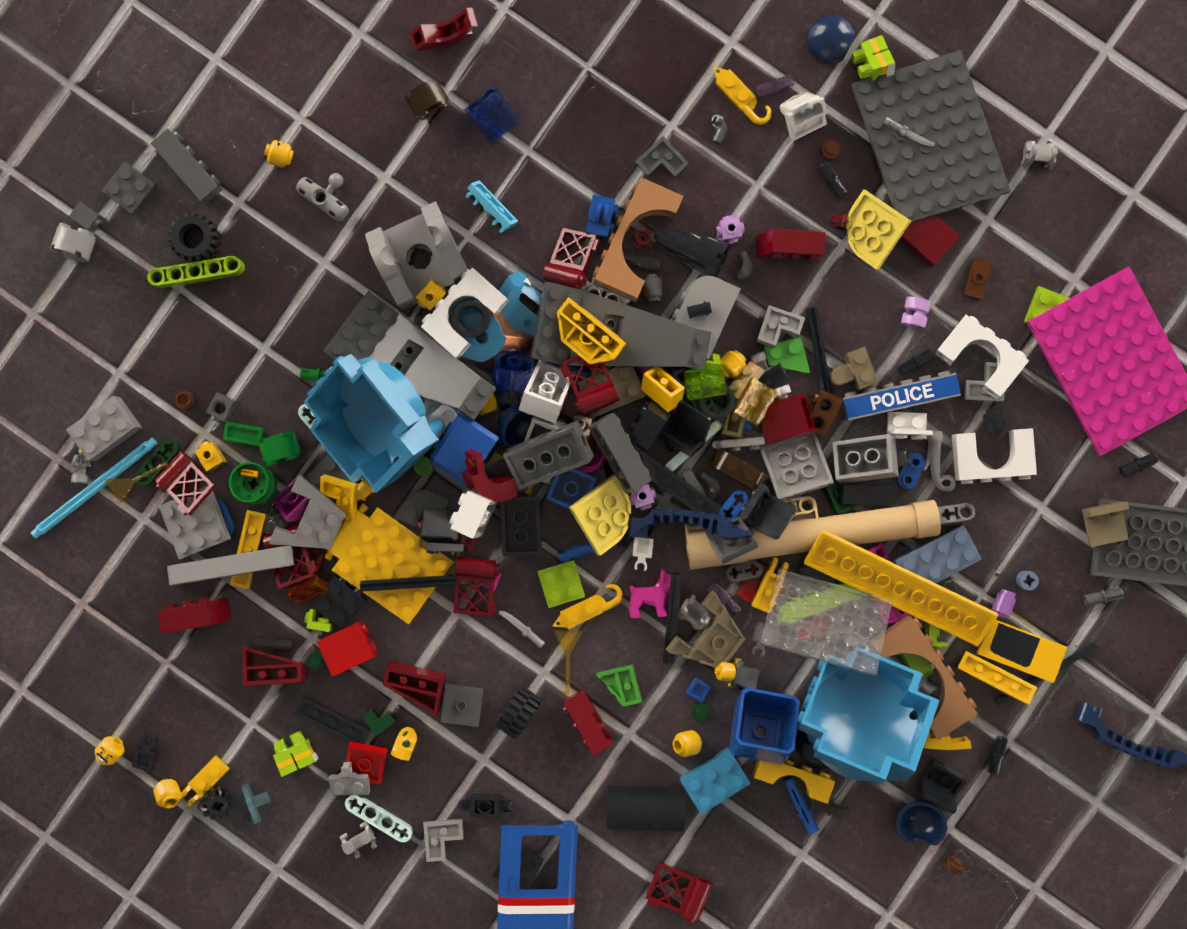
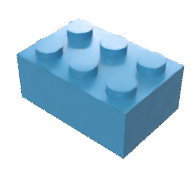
(714, 780)

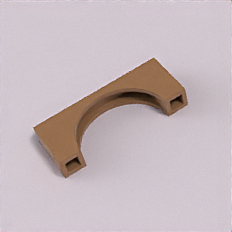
(647, 201)
(953, 705)

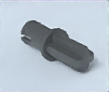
(1103, 597)

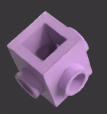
(730, 236)
(646, 503)

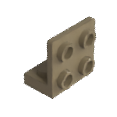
(1105, 523)

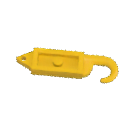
(739, 95)
(588, 609)

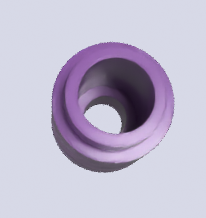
(1004, 603)

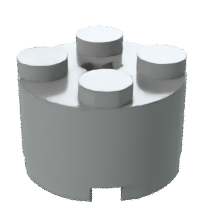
(73, 243)

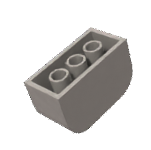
(721, 298)

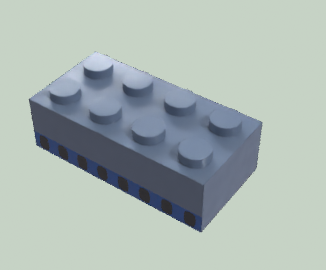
(941, 555)

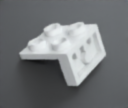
(907, 424)

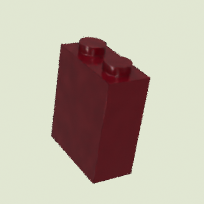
(929, 238)
(787, 419)

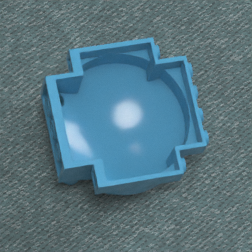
(370, 420)
(868, 722)

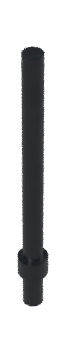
(1065, 662)

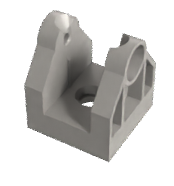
(394, 248)

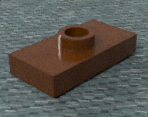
(977, 278)

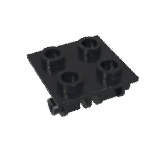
(529, 868)

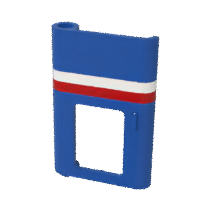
(537, 907)

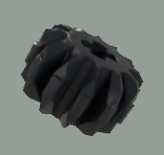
(223, 802)

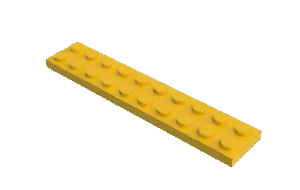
(906, 589)

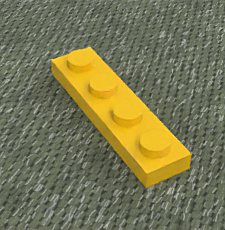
(249, 542)
(997, 678)

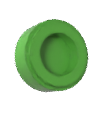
(423, 466)

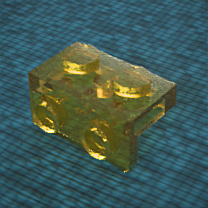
(754, 401)

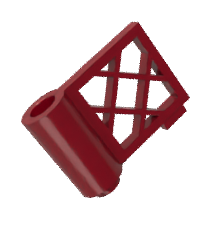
(569, 273)
(593, 397)
(177, 474)
(311, 565)
(475, 571)
(694, 897)

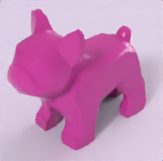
(655, 596)

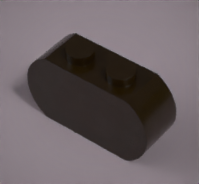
(738, 470)

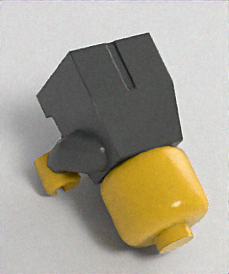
(737, 674)

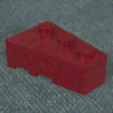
(790, 244)
(193, 615)
(268, 669)
(416, 684)
(587, 722)

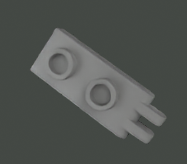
(736, 444)

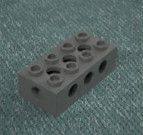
(544, 466)

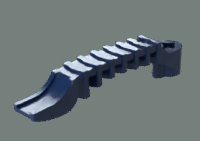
(714, 522)
(1091, 715)

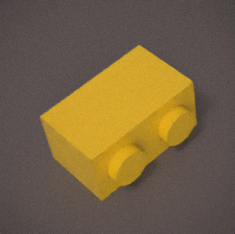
(662, 388)

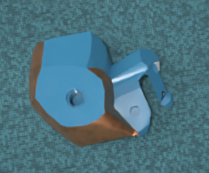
(508, 330)

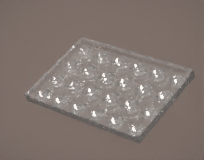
(826, 622)

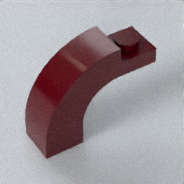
(444, 33)
(496, 489)

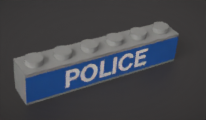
(901, 396)

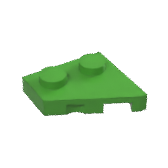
(789, 354)
(622, 683)

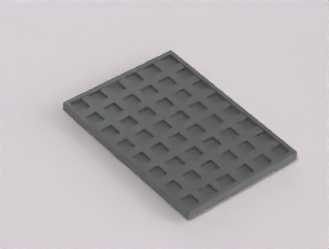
(943, 107)

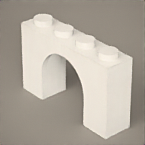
(439, 322)
(1008, 360)
(1020, 462)

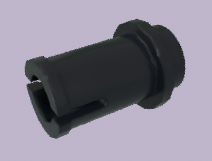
(699, 309)

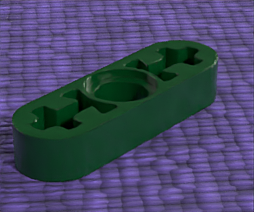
(149, 462)

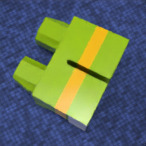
(875, 57)
(293, 757)

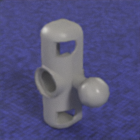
(314, 191)

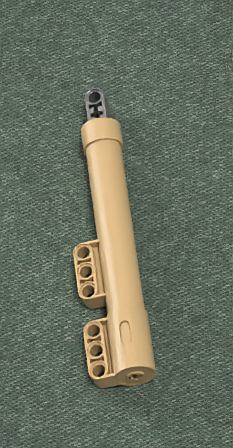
(872, 526)

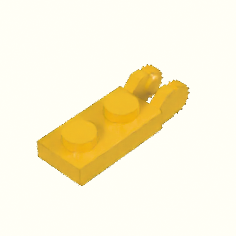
(765, 590)
(205, 778)

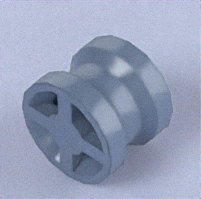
(1022, 580)

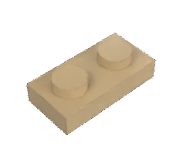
(742, 380)

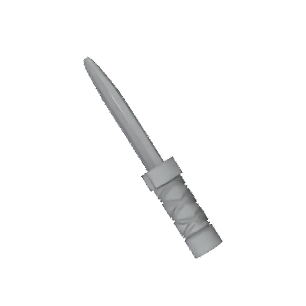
(903, 130)
(526, 630)

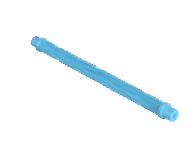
(93, 488)

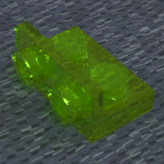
(705, 382)

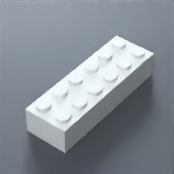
(472, 514)

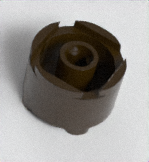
(426, 99)

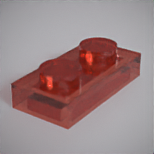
(308, 589)

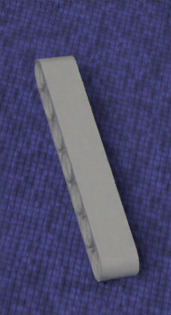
(230, 565)

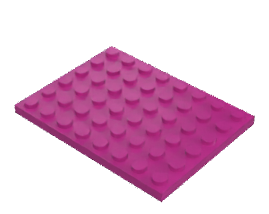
(1112, 360)

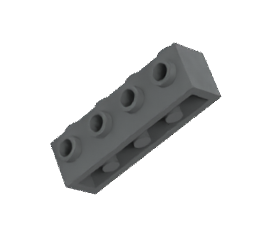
(190, 170)
(620, 453)

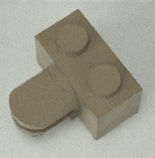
(856, 370)

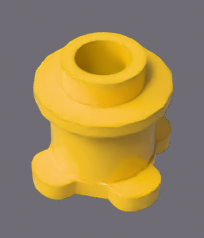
(364, 490)

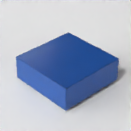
(698, 689)

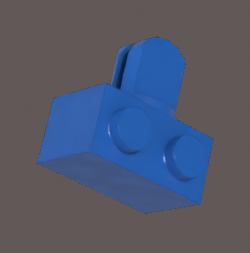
(601, 216)

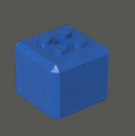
(459, 437)
(774, 714)

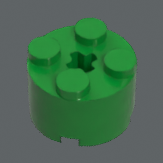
(280, 446)

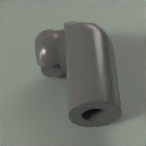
(720, 127)
(746, 267)

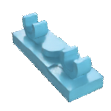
(491, 205)

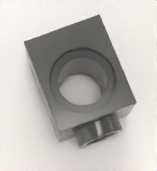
(87, 217)
(230, 405)

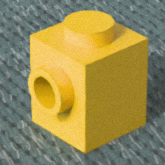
(430, 294)
(210, 456)

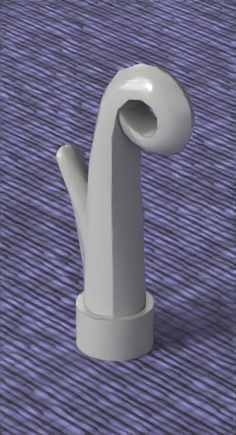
(933, 459)

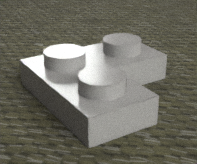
(776, 321)
(973, 389)
(437, 833)

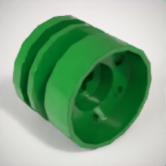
(243, 488)

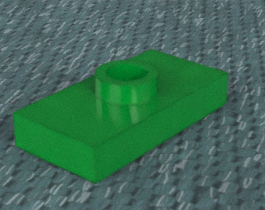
(242, 433)

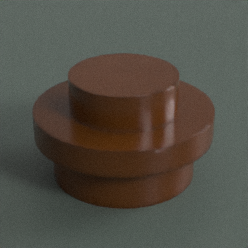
(830, 149)
(184, 400)
(954, 865)

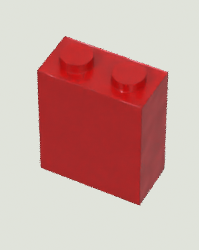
(347, 648)

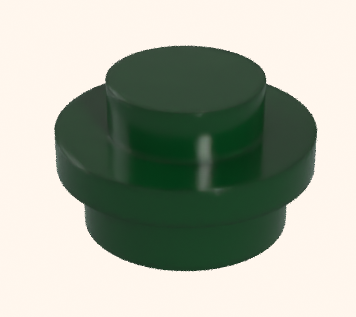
(316, 661)
(701, 712)

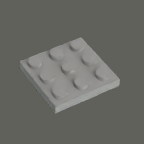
(796, 465)
(195, 531)

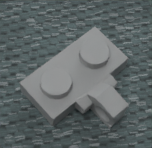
(348, 782)

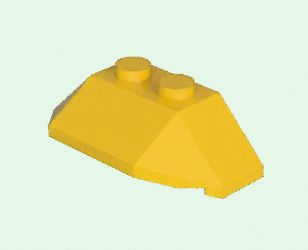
(587, 334)

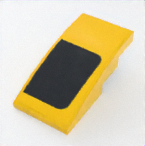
(1022, 650)

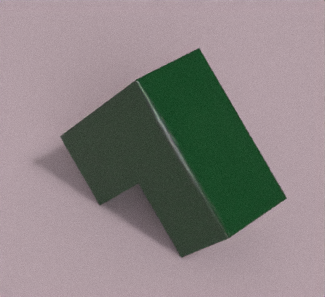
(376, 723)

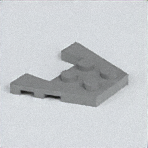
(319, 521)

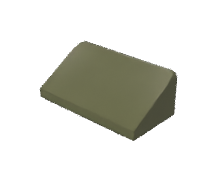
(733, 425)

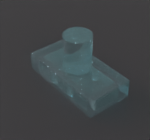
(254, 802)

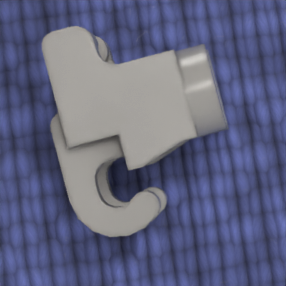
(1042, 153)
(694, 612)
(359, 840)

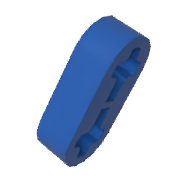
(730, 504)

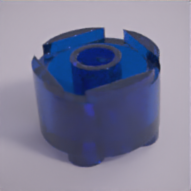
(512, 370)

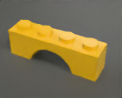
(817, 785)

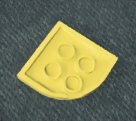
(874, 229)
(603, 514)

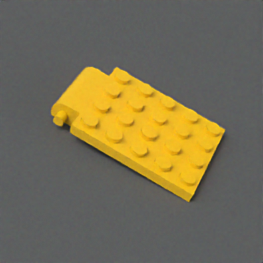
(385, 549)

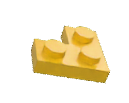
(343, 491)

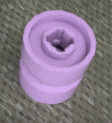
(915, 312)

